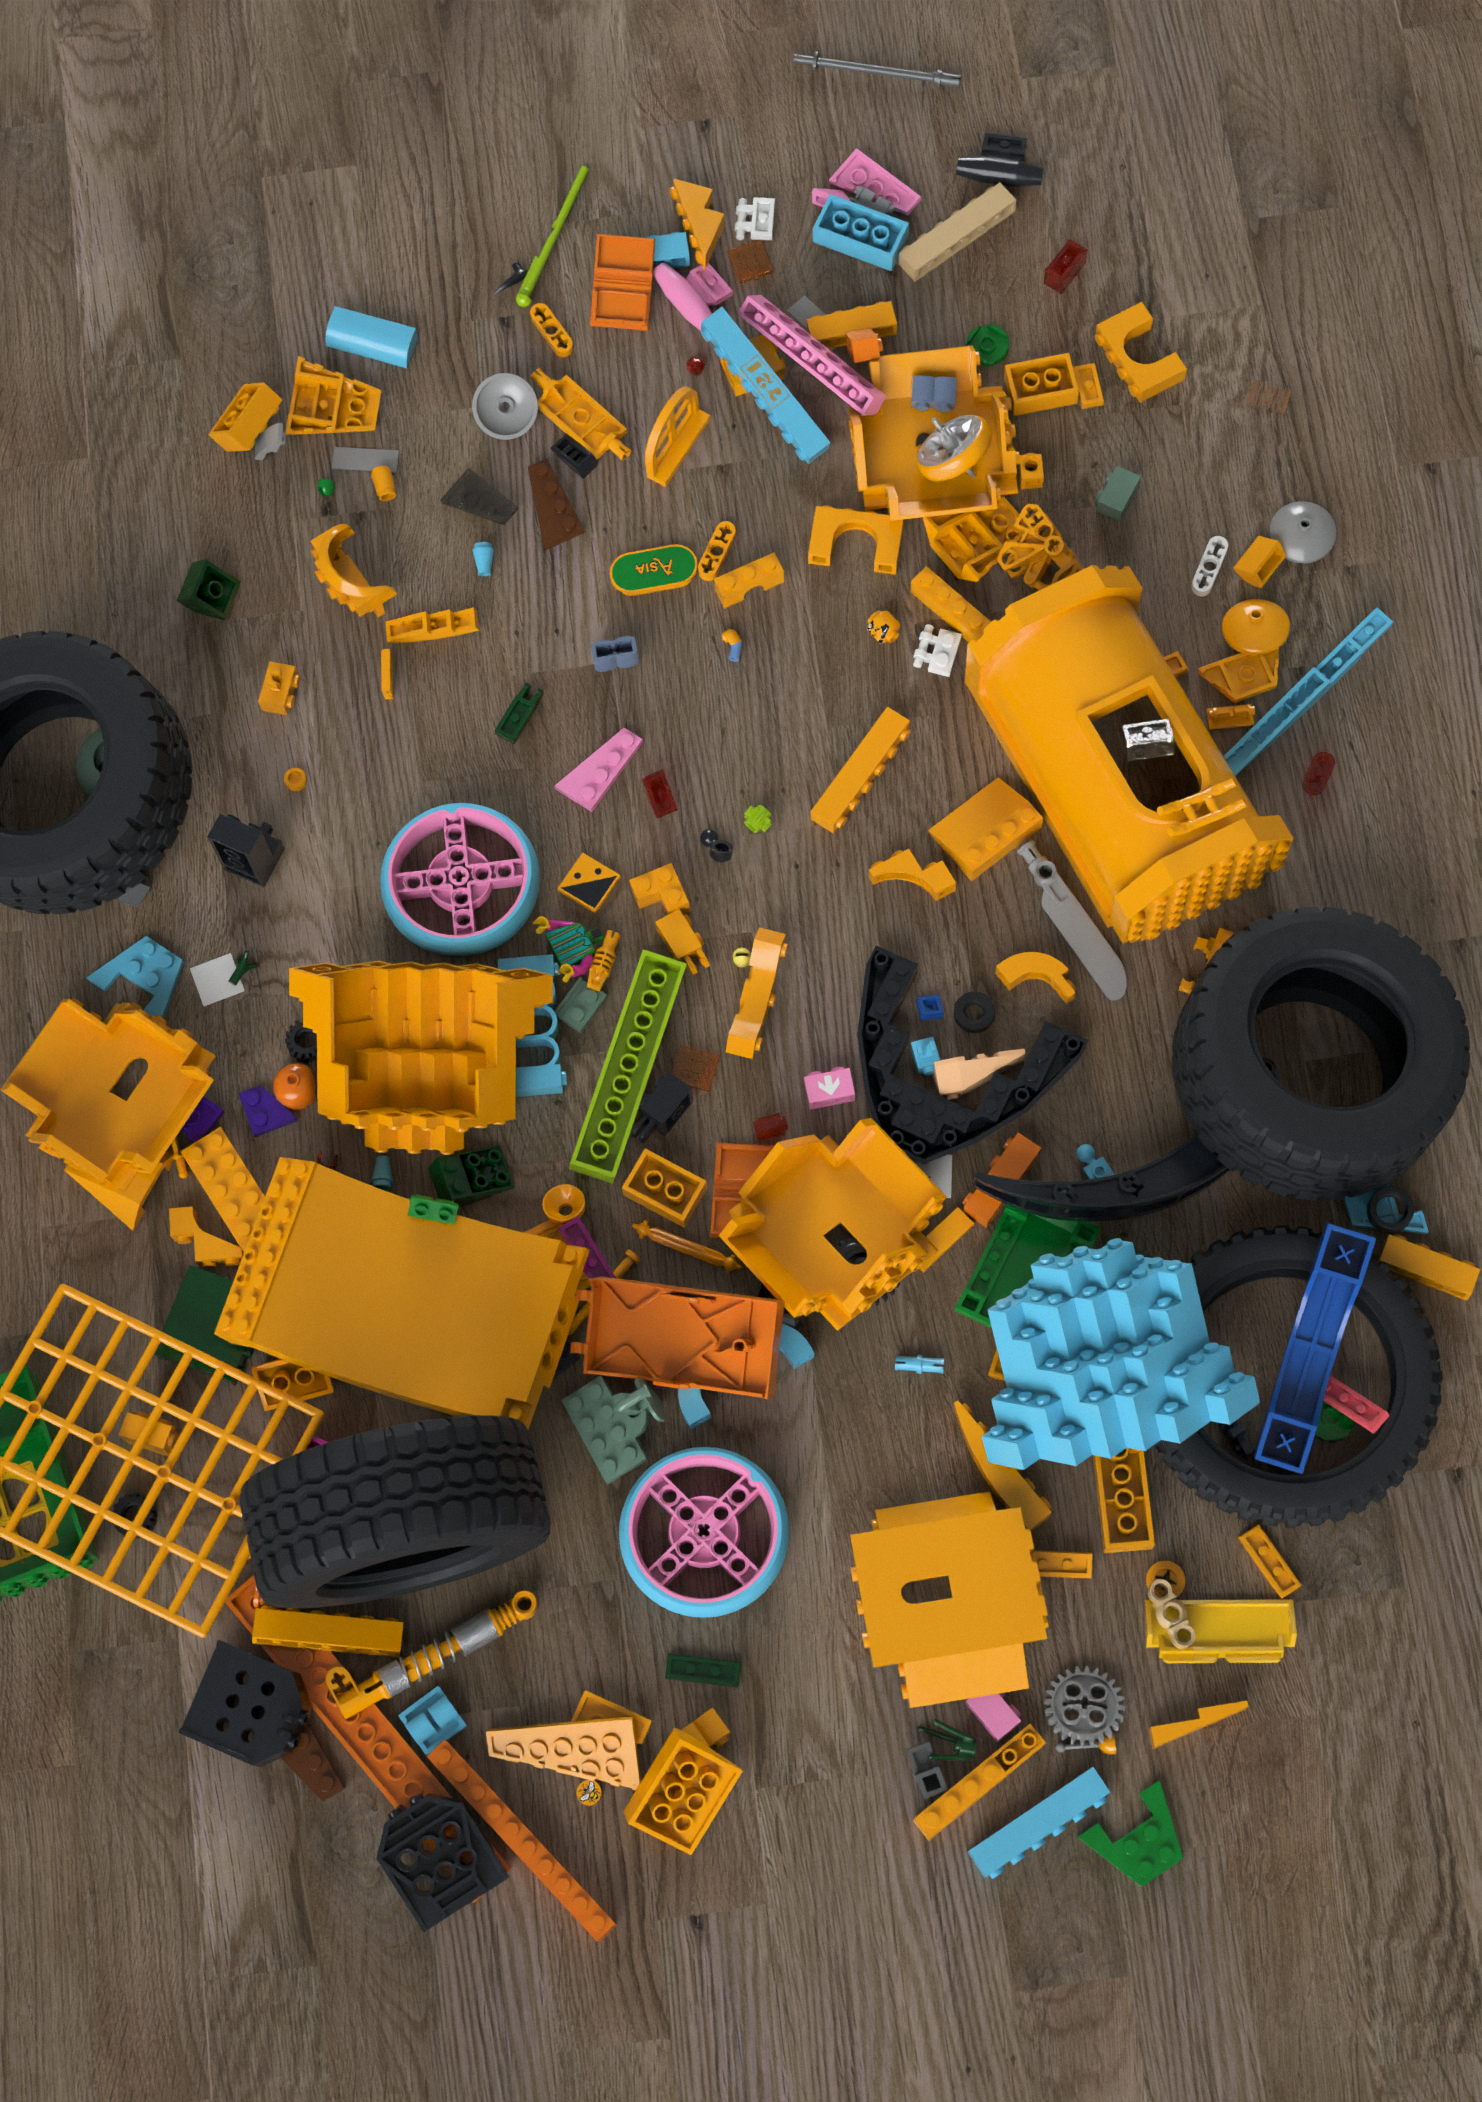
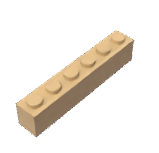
(957, 231)

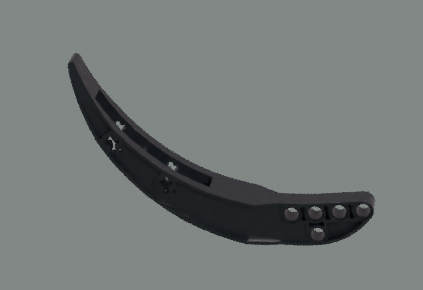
(1109, 1198)

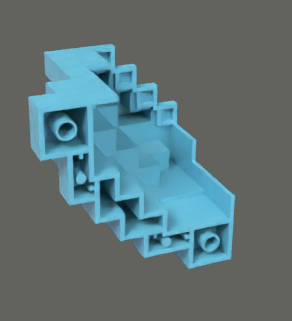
(1107, 1360)

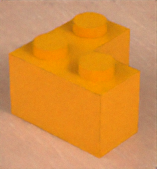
(661, 886)

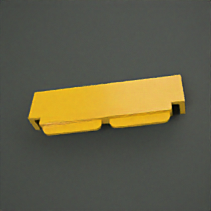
(1226, 1629)

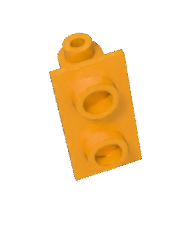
(1230, 716)

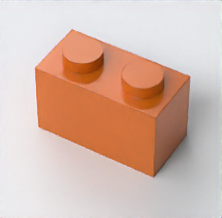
(863, 345)

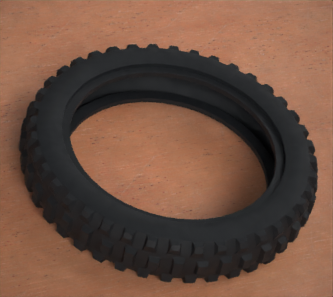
(1411, 1404)

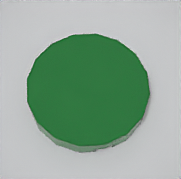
(990, 343)
(1333, 1424)

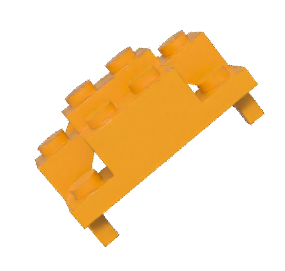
(343, 576)

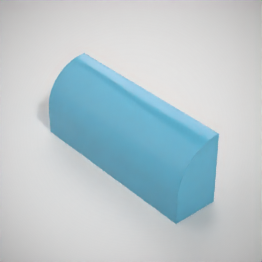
(371, 337)

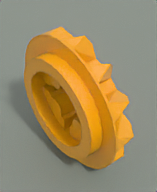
(1176, 1575)

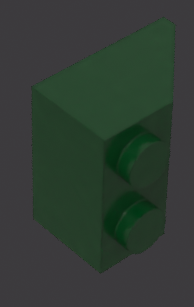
(208, 590)

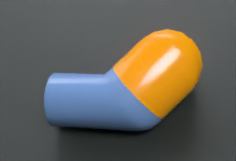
(730, 636)

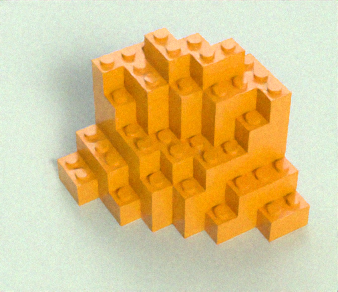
(418, 1046)

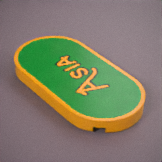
(653, 570)

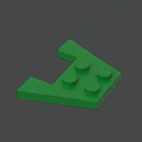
(1147, 1848)

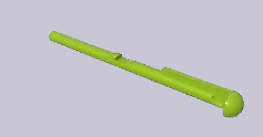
(537, 265)

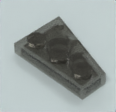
(479, 498)

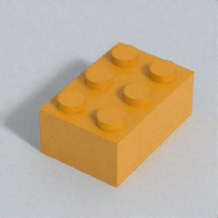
(1041, 384)
(245, 417)
(664, 1188)

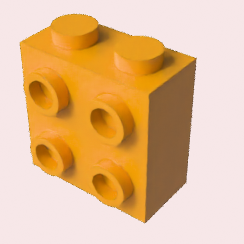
(160, 1440)

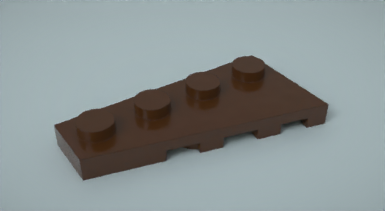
(554, 511)

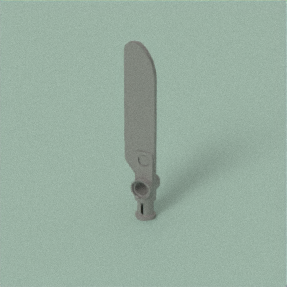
(1076, 926)

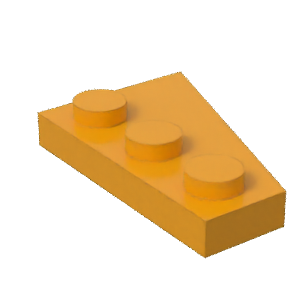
(596, 1707)

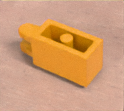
(681, 940)

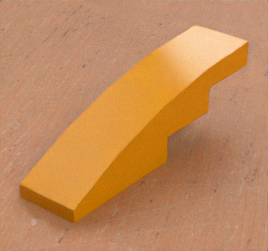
(431, 626)

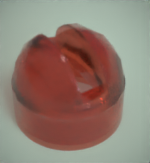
(695, 365)

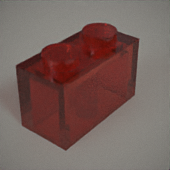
(1065, 266)

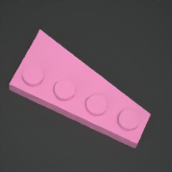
(863, 171)
(599, 771)

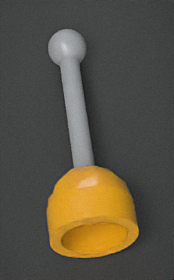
(1107, 1747)

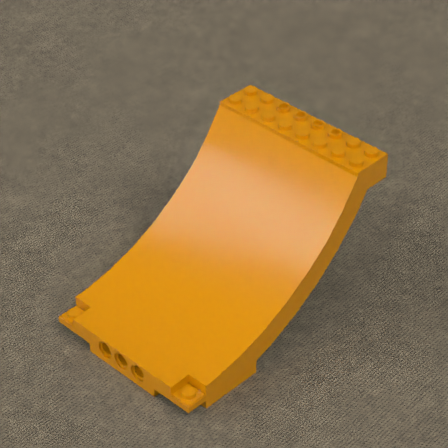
(402, 1302)

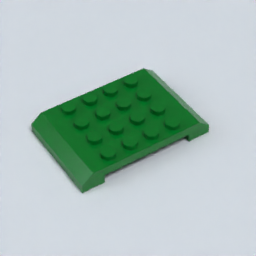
(1011, 1251)

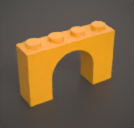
(1142, 379)
(832, 522)

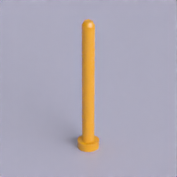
(630, 1258)

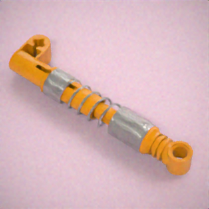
(394, 1678)

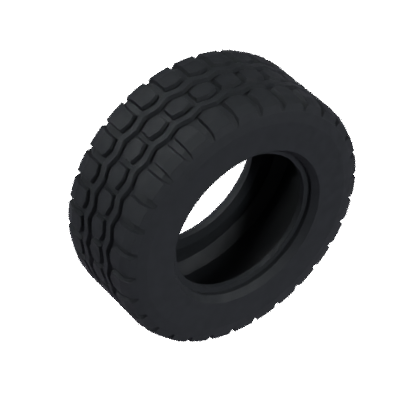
(141, 781)
(1377, 985)
(394, 1511)

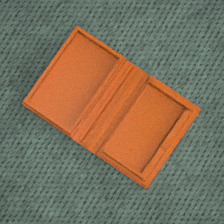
(622, 282)
(732, 1170)

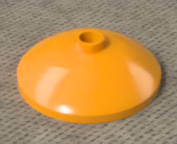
(1254, 634)

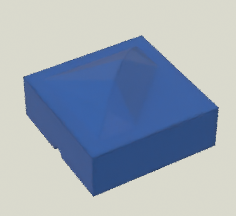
(929, 1007)

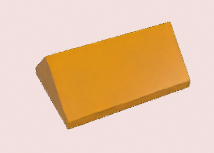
(291, 1379)

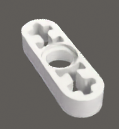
(1209, 557)

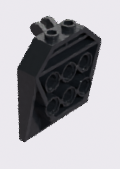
(284, 1713)
(426, 1820)

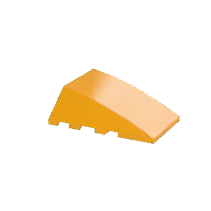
(330, 402)
(972, 540)
(128, 1203)

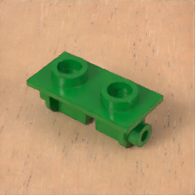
(429, 1209)

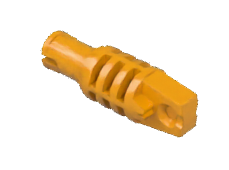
(603, 961)

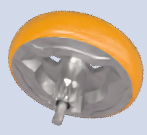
(954, 447)

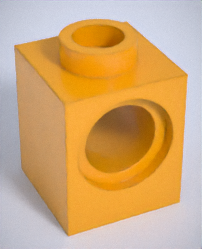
(1031, 479)

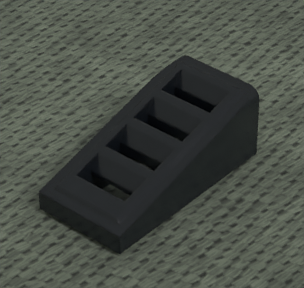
(582, 466)

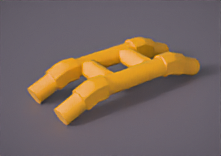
(1207, 796)

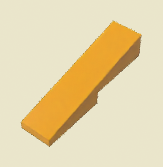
(1205, 1716)

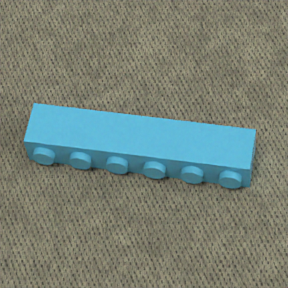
(1038, 1823)

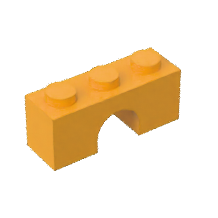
(761, 572)

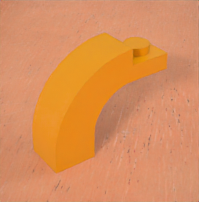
(1036, 966)

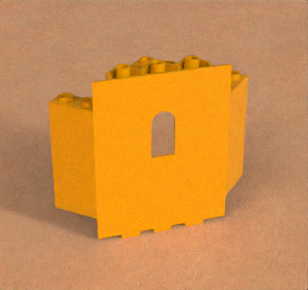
(887, 446)
(70, 1081)
(809, 1190)
(962, 1642)

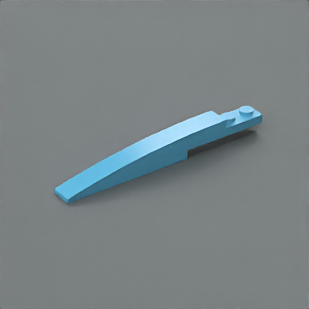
(1307, 691)

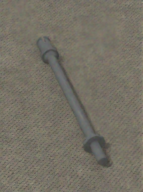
(938, 78)

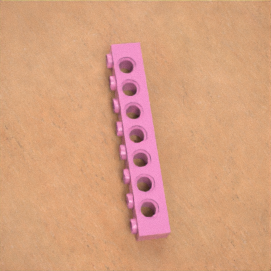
(812, 355)

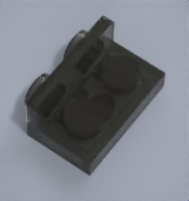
(1148, 739)

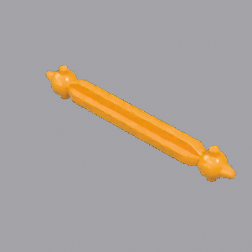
(686, 1246)

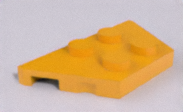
(1243, 675)

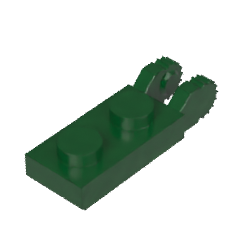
(518, 714)

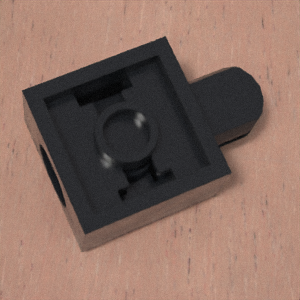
(663, 1107)

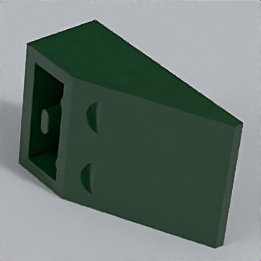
(471, 1175)

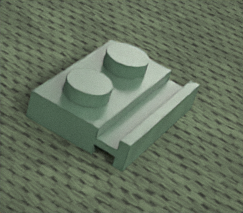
(580, 1005)

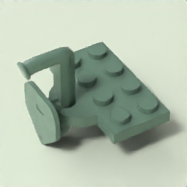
(608, 1424)

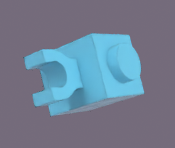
(924, 1055)

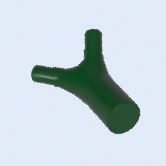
(241, 968)

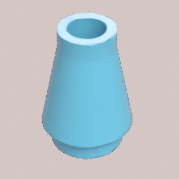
(483, 557)
(382, 1174)

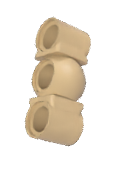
(1173, 1626)

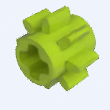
(757, 818)

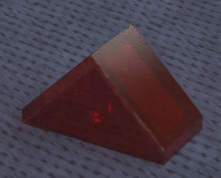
(659, 793)

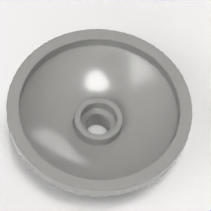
(488, 409)
(1300, 542)

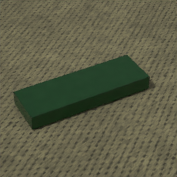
(703, 1670)

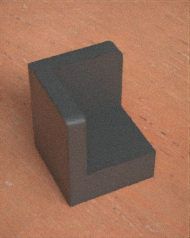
(135, 895)

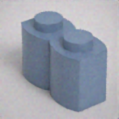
(933, 393)
(616, 653)

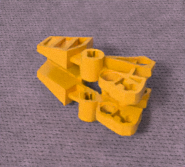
(1038, 551)

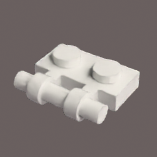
(762, 218)
(944, 652)

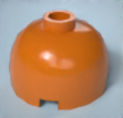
(295, 1086)

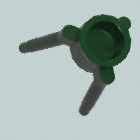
(963, 1744)

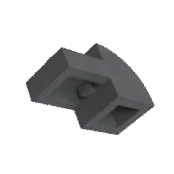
(925, 1770)

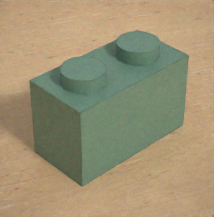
(1118, 493)

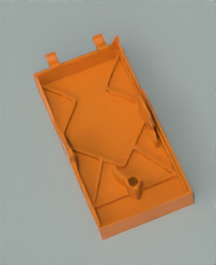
(682, 1336)

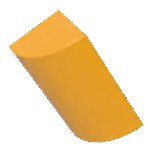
(1260, 561)

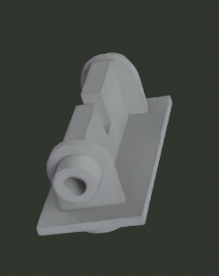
(865, 198)

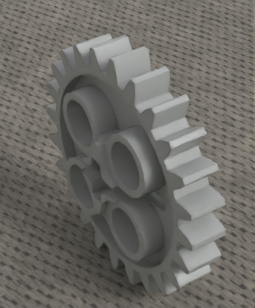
(1086, 1684)

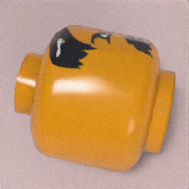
(883, 627)

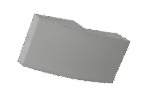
(269, 441)

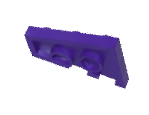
(202, 1120)

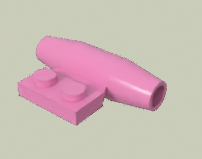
(694, 293)

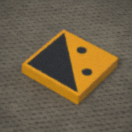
(589, 883)

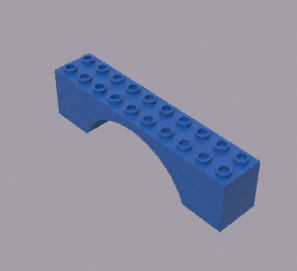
(1312, 1347)

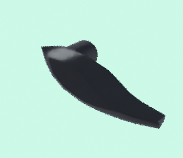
(518, 276)

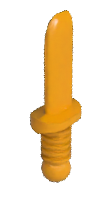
(179, 1159)

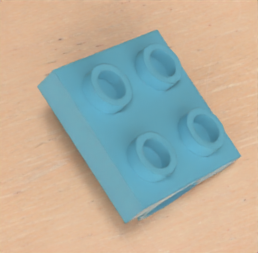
(432, 1720)

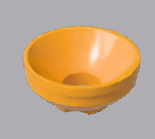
(563, 1196)

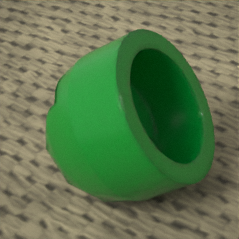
(326, 487)

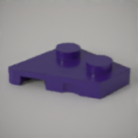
(264, 1111)

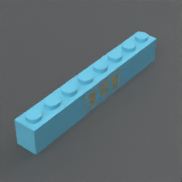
(765, 386)

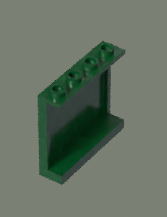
(195, 1320)

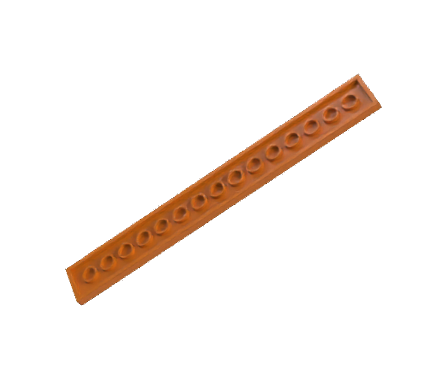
(366, 1734)

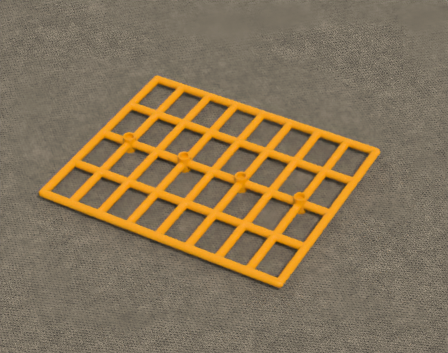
(163, 1472)

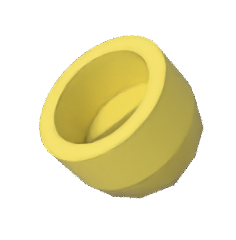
(741, 961)

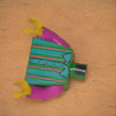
(570, 945)

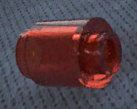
(770, 1126)

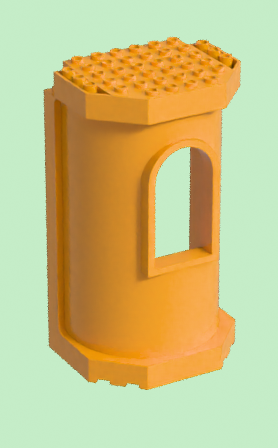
(1042, 683)

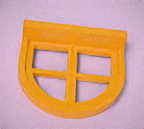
(681, 439)

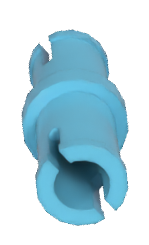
(919, 1364)

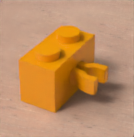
(279, 688)

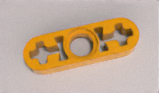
(552, 339)
(715, 541)

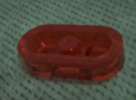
(1317, 774)

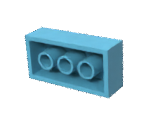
(860, 232)

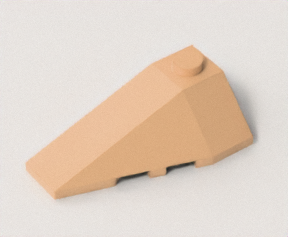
(959, 1076)

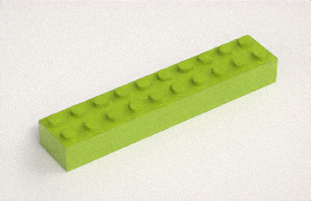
(627, 1067)

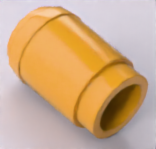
(383, 483)

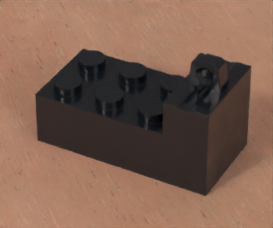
(245, 848)

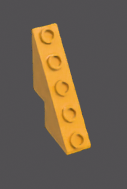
(701, 223)

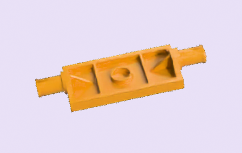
(580, 416)

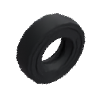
(967, 1024)

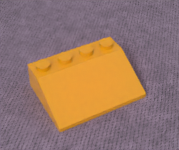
(986, 828)
(682, 1792)

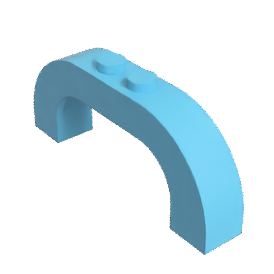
(792, 1345)

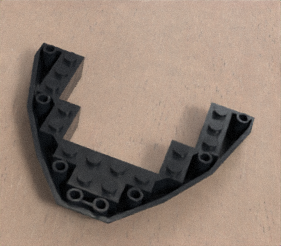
(920, 1120)

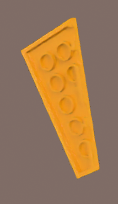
(581, 1749)

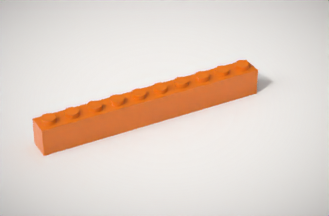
(522, 1841)

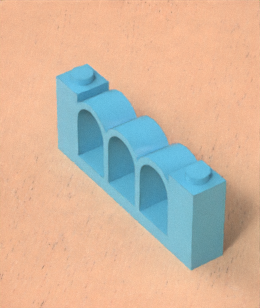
(548, 1077)

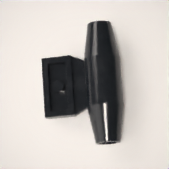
(1001, 163)

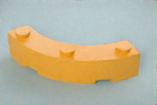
(757, 993)

